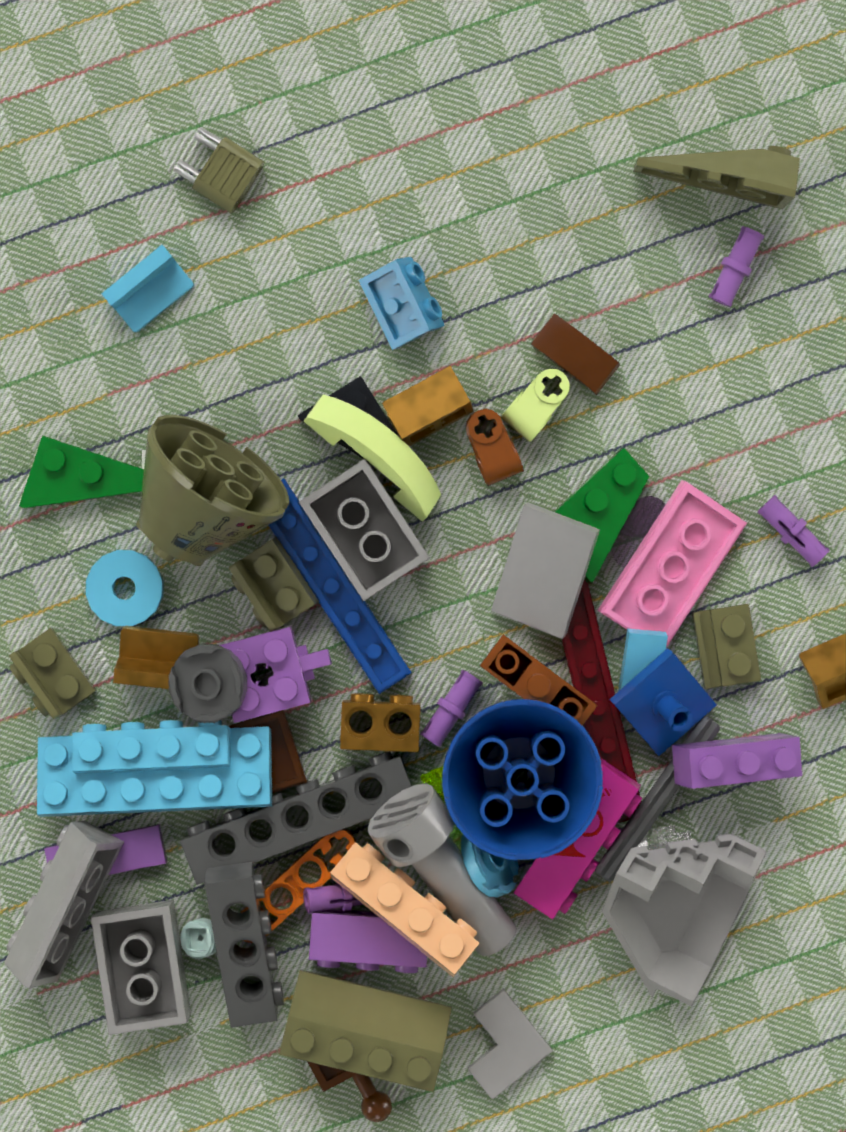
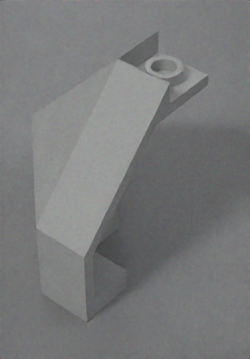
(678, 908)

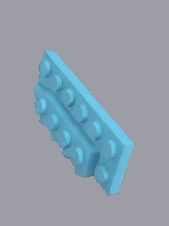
(154, 769)

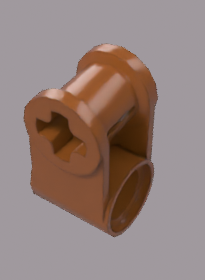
(496, 454)

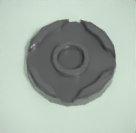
(208, 683)

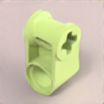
(532, 408)

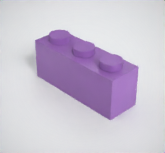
(737, 760)
(362, 940)

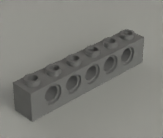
(200, 841)

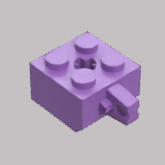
(291, 671)

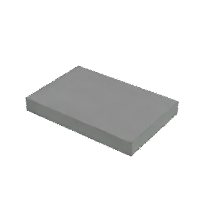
(545, 570)

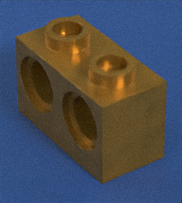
(380, 735)

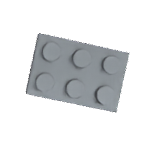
(364, 529)
(141, 967)

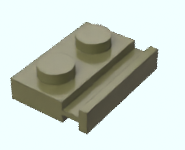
(726, 646)

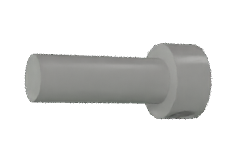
(415, 832)

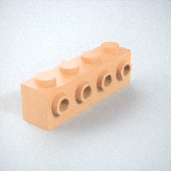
(404, 909)

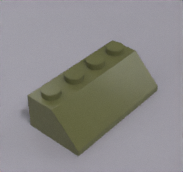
(366, 1030)

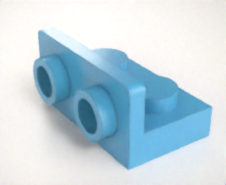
(402, 301)

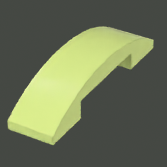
(381, 448)

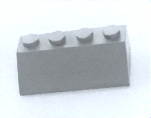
(62, 903)

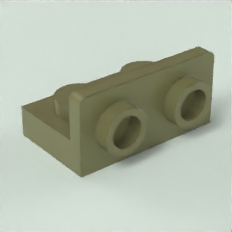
(272, 585)
(51, 674)

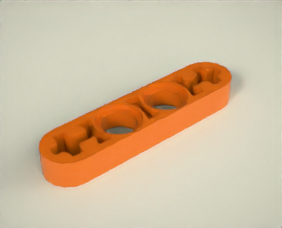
(293, 882)

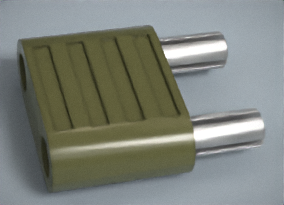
(226, 174)

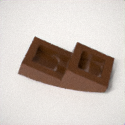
(575, 354)

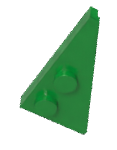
(71, 474)

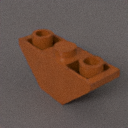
(534, 680)

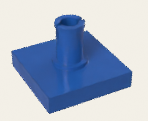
(663, 702)

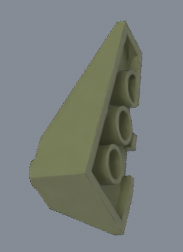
(750, 174)

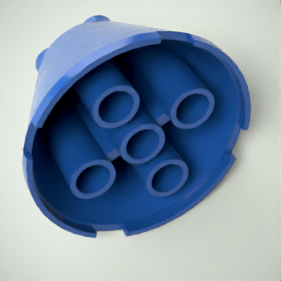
(528, 816)

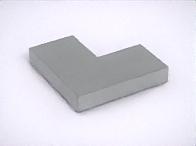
(516, 1047)

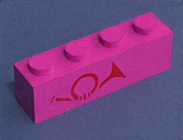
(552, 878)

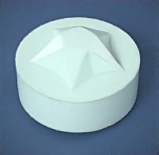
(198, 938)

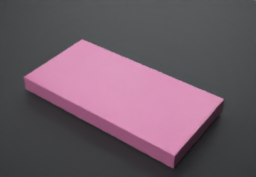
(673, 563)

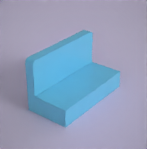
(148, 289)

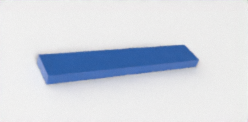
(339, 597)

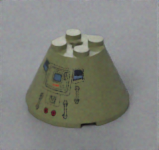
(203, 491)

